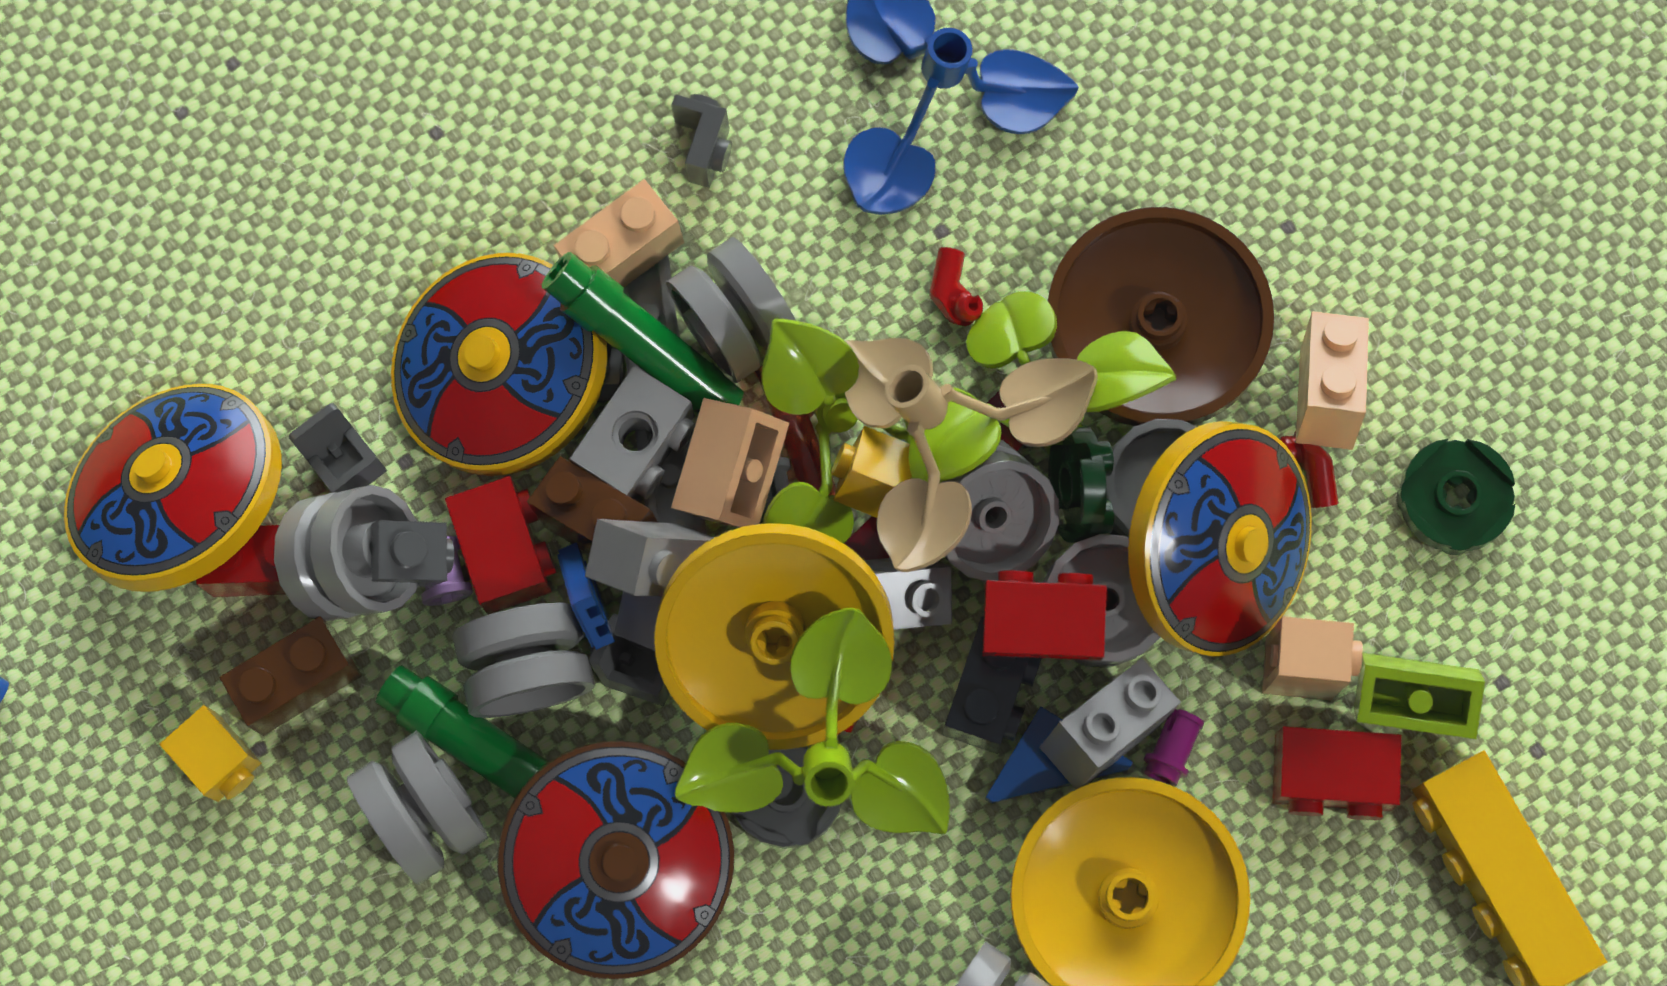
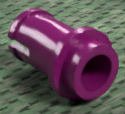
(1173, 748)

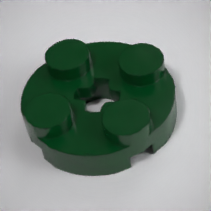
(1079, 480)
(1456, 528)

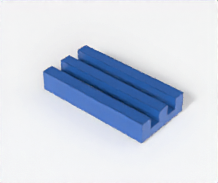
(585, 597)

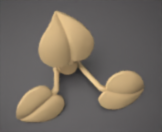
(928, 519)

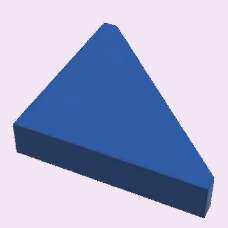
(1029, 767)

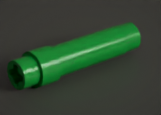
(601, 306)
(446, 723)

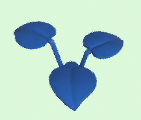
(1018, 96)

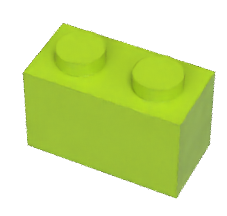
(1419, 696)

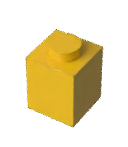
(870, 470)
(211, 755)

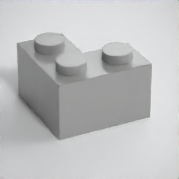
(640, 563)

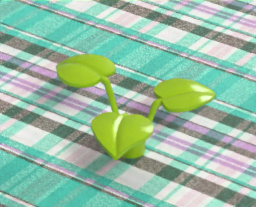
(1007, 331)
(807, 373)
(837, 660)

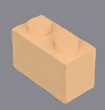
(626, 235)
(1332, 380)
(730, 464)
(1310, 658)

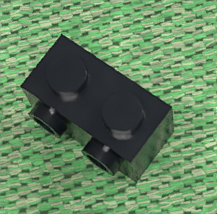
(986, 697)

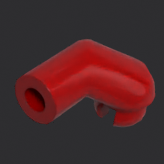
(949, 294)
(1318, 469)

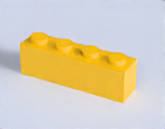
(1507, 875)

